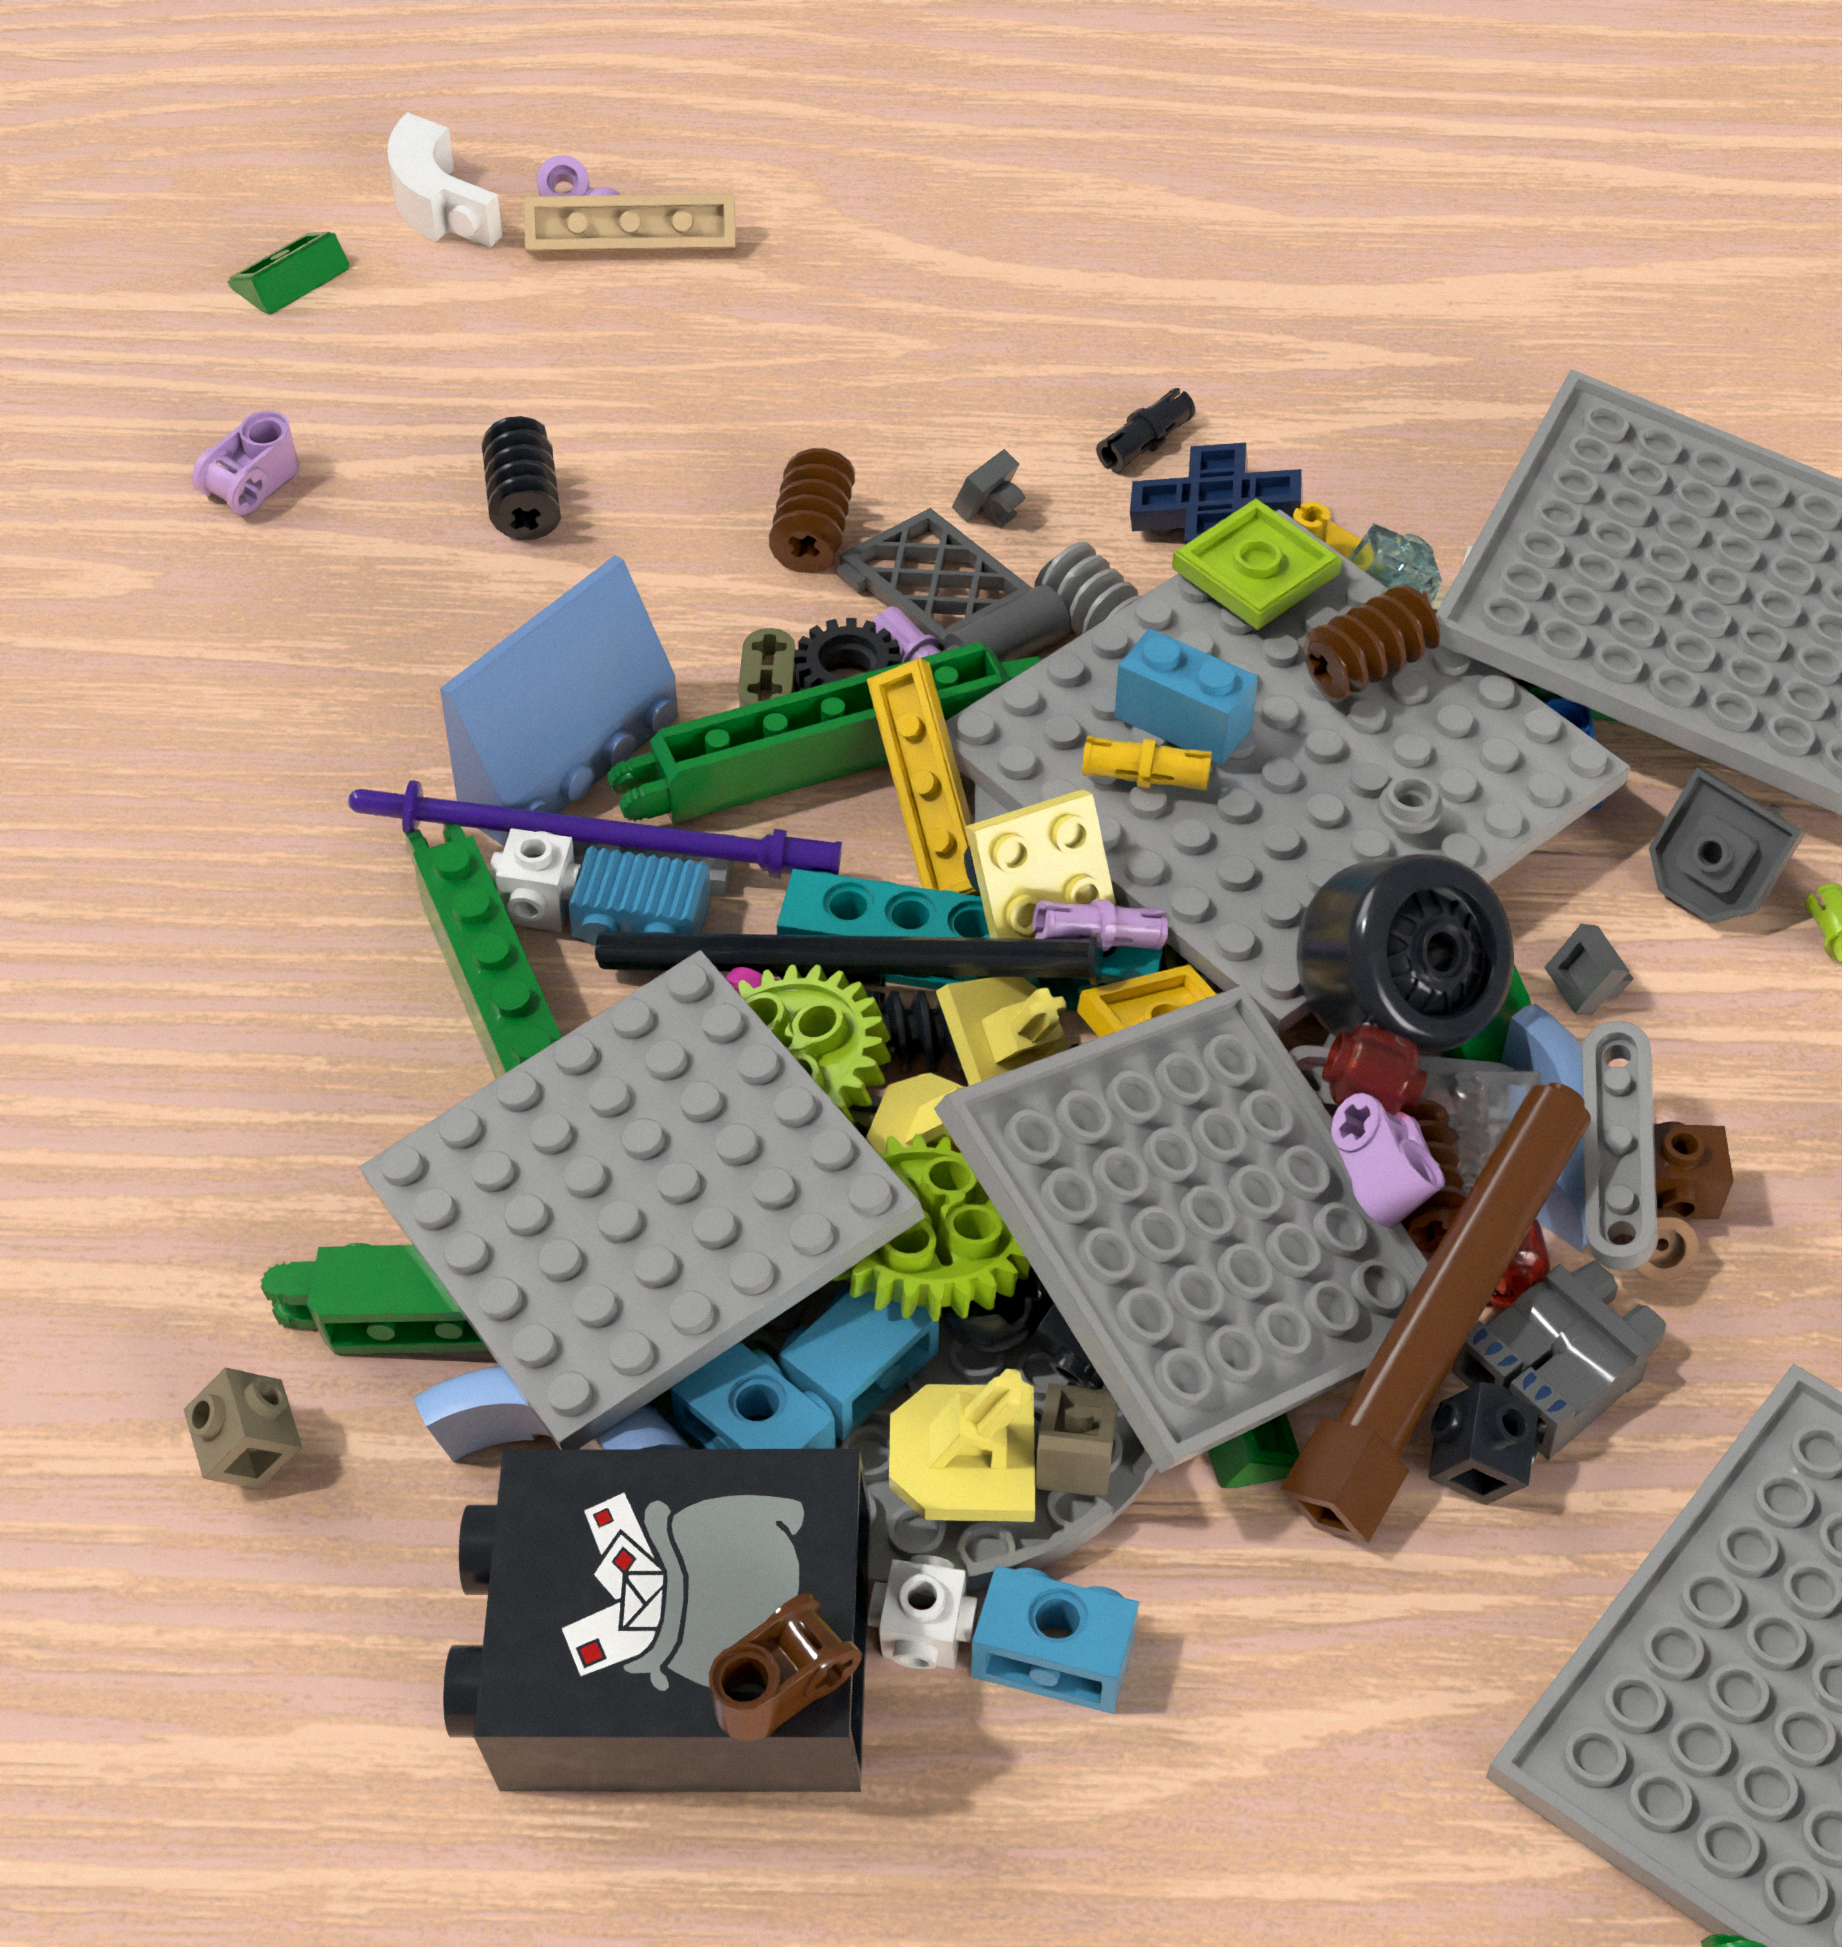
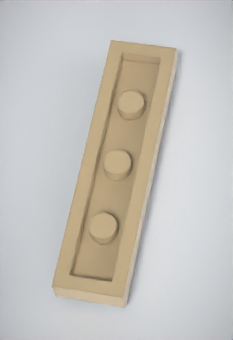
(629, 222)

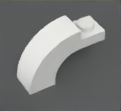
(427, 193)

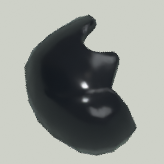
(1006, 1324)

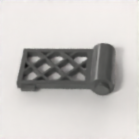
(1011, 626)

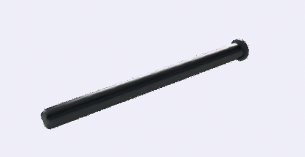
(858, 954)

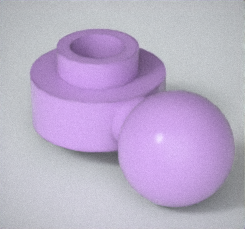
(570, 170)

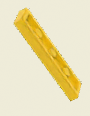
(924, 774)

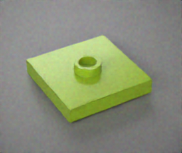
(1256, 563)

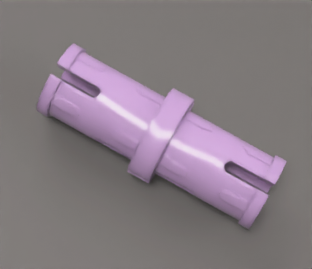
(1116, 924)

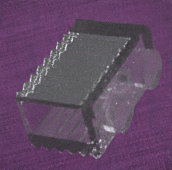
(1486, 1109)

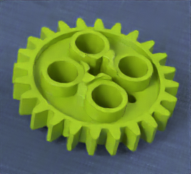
(827, 1029)
(951, 1254)

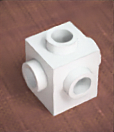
(535, 878)
(923, 1636)

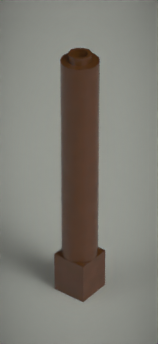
(1353, 1463)

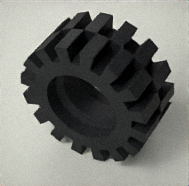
(842, 648)

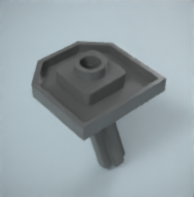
(1721, 849)

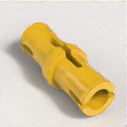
(1146, 763)

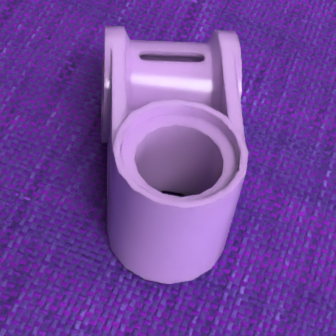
(252, 460)
(1385, 1159)

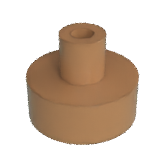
(1675, 1248)

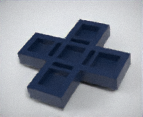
(1212, 492)

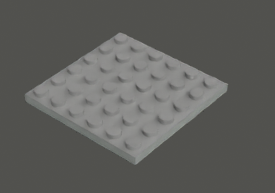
(638, 1199)
(1189, 1220)

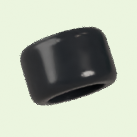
(1407, 949)

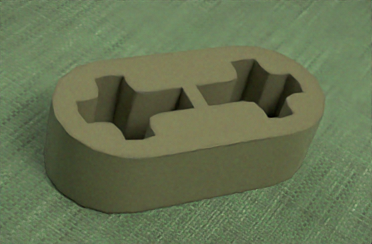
(758, 677)

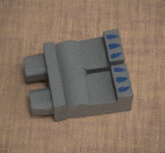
(1564, 1351)

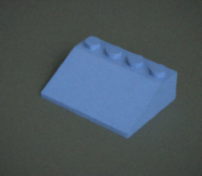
(560, 699)

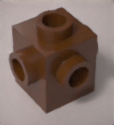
(1692, 1169)

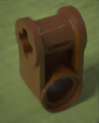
(789, 1656)

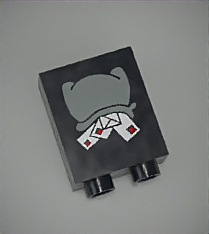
(620, 1590)

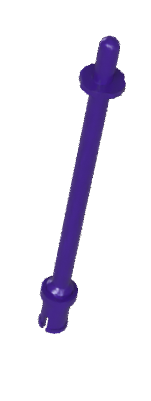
(772, 853)

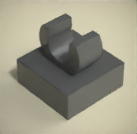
(991, 490)
(1588, 970)

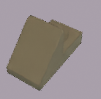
(1076, 1440)

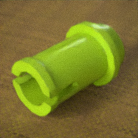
(1828, 917)

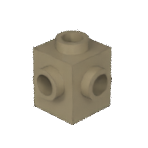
(242, 1428)

